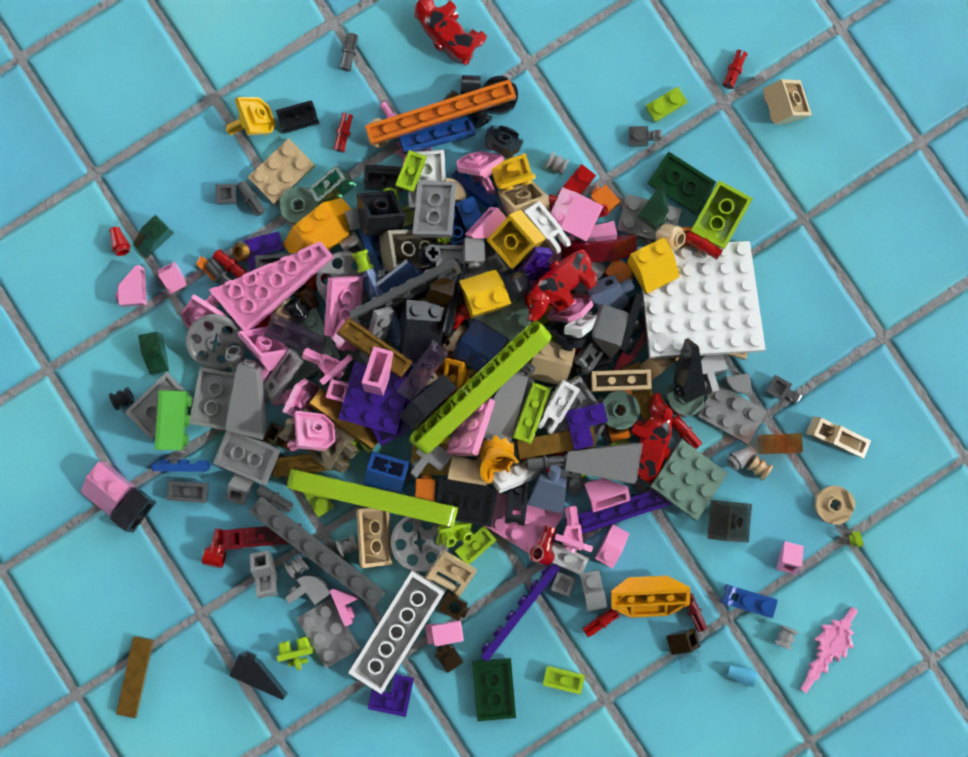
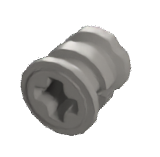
(557, 163)
(347, 545)
(296, 566)
(786, 637)

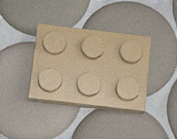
(281, 171)

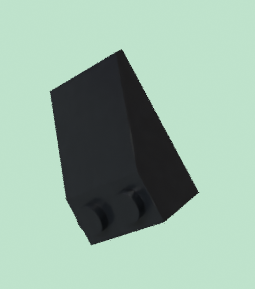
(419, 326)

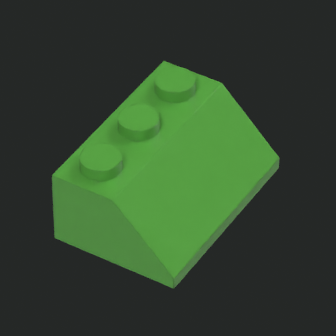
(172, 420)

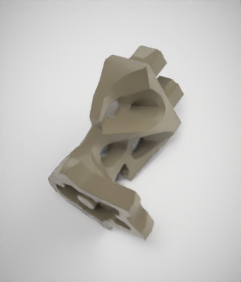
(334, 455)

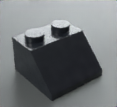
(379, 212)

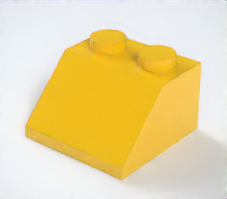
(515, 238)
(654, 265)
(484, 293)

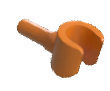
(201, 262)

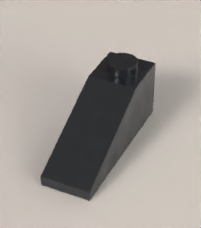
(689, 374)
(427, 402)
(255, 673)

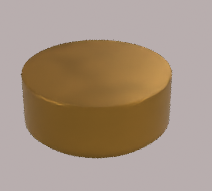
(241, 252)

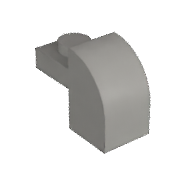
(712, 366)
(437, 457)
(265, 574)
(312, 585)
(593, 590)

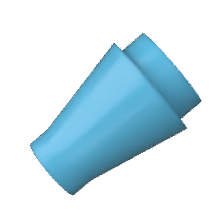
(743, 675)

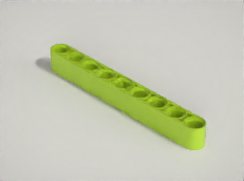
(480, 387)
(372, 497)

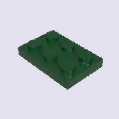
(682, 182)
(494, 689)

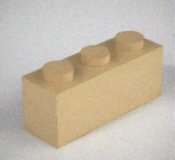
(620, 380)

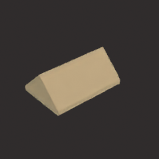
(374, 537)

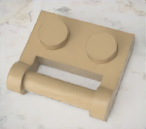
(454, 569)

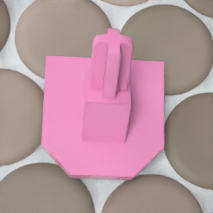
(479, 166)
(197, 308)
(577, 310)
(330, 366)
(298, 397)
(312, 432)
(572, 533)

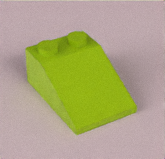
(721, 214)

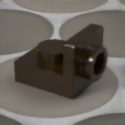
(448, 657)

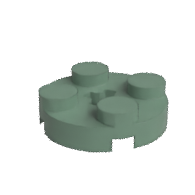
(294, 195)
(681, 408)
(629, 415)

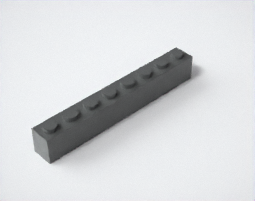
(317, 551)

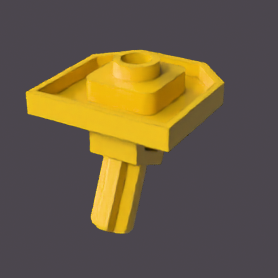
(254, 117)

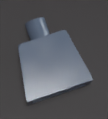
(611, 292)
(549, 491)

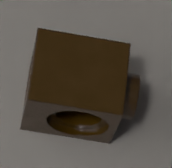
(449, 598)

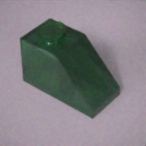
(332, 185)
(656, 209)
(152, 236)
(154, 352)

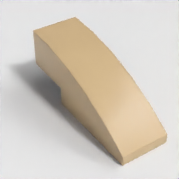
(838, 437)

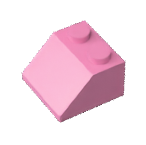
(575, 213)
(265, 349)
(106, 487)

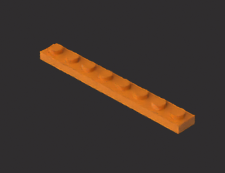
(440, 112)

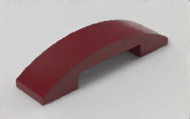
(603, 250)
(625, 359)
(251, 537)

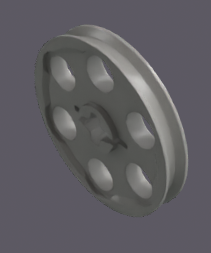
(344, 270)
(207, 343)
(412, 548)

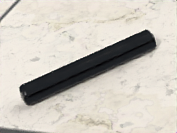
(452, 306)

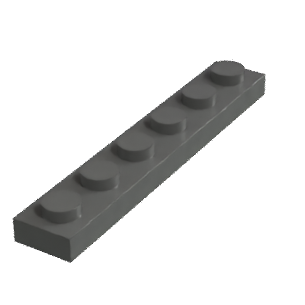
(406, 291)

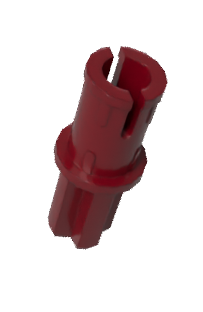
(695, 614)

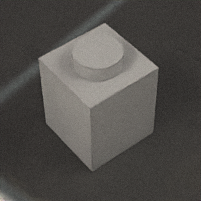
(473, 252)

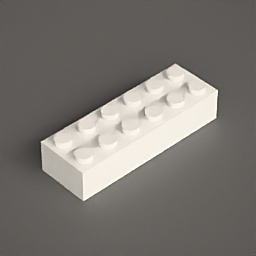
(396, 631)

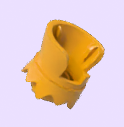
(496, 457)

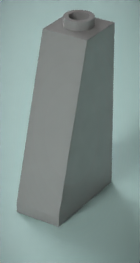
(247, 402)
(506, 407)
(608, 462)

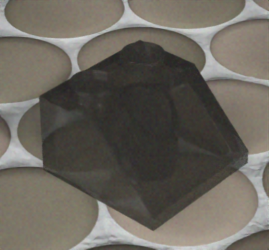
(729, 521)

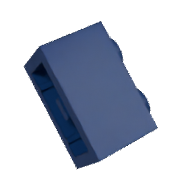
(465, 216)
(386, 472)

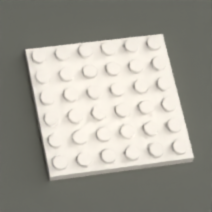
(708, 303)

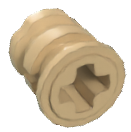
(759, 467)

